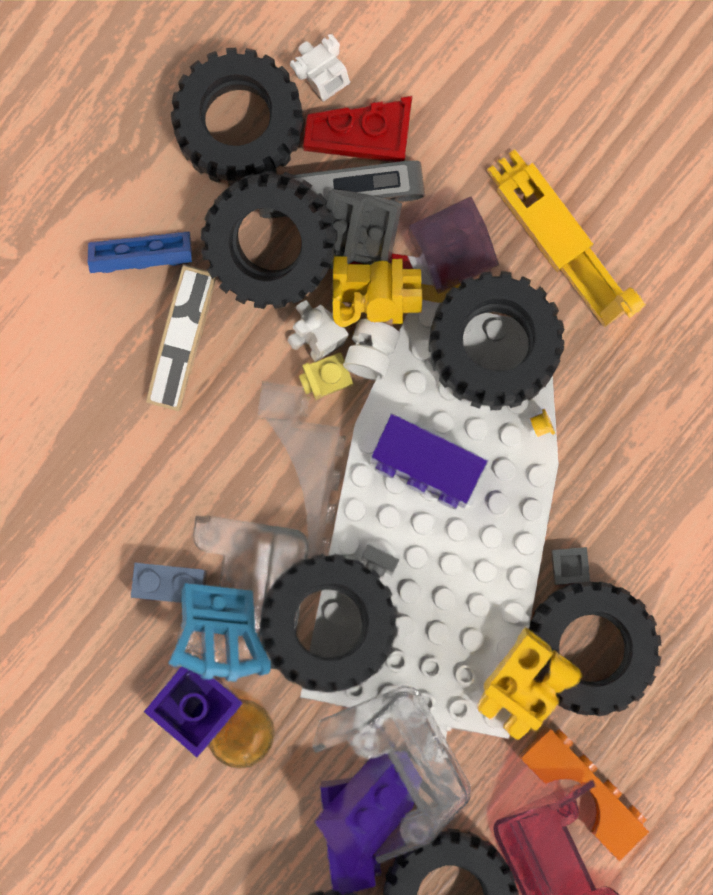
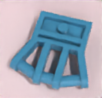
(219, 612)

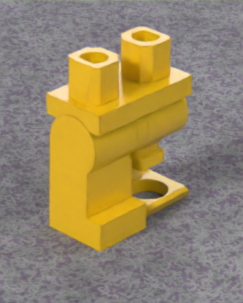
(377, 289)
(515, 690)

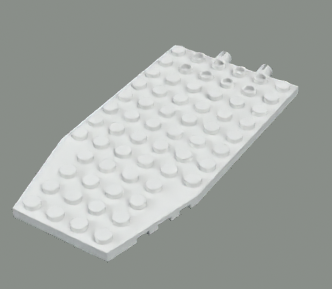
(461, 572)

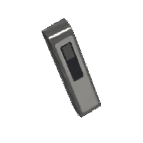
(389, 181)

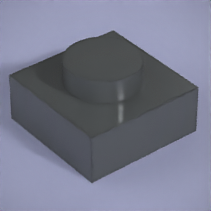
(379, 560)
(570, 566)

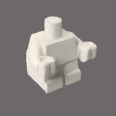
(321, 67)
(317, 330)

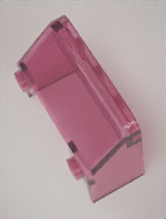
(541, 846)

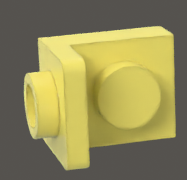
(325, 376)

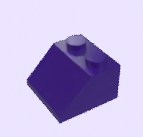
(193, 709)

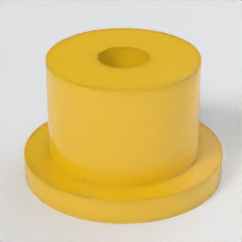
(542, 424)

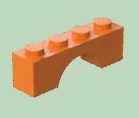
(614, 824)

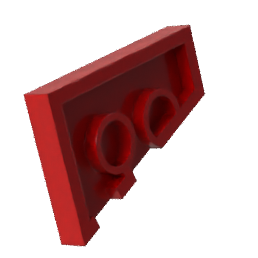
(363, 132)

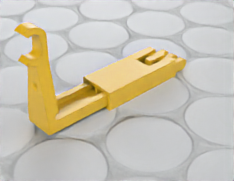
(562, 240)

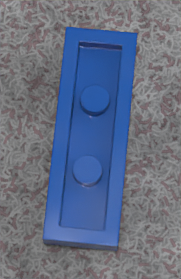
(139, 252)

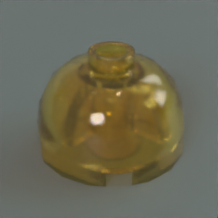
(245, 737)

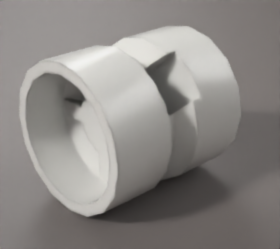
(371, 349)

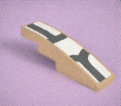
(181, 338)

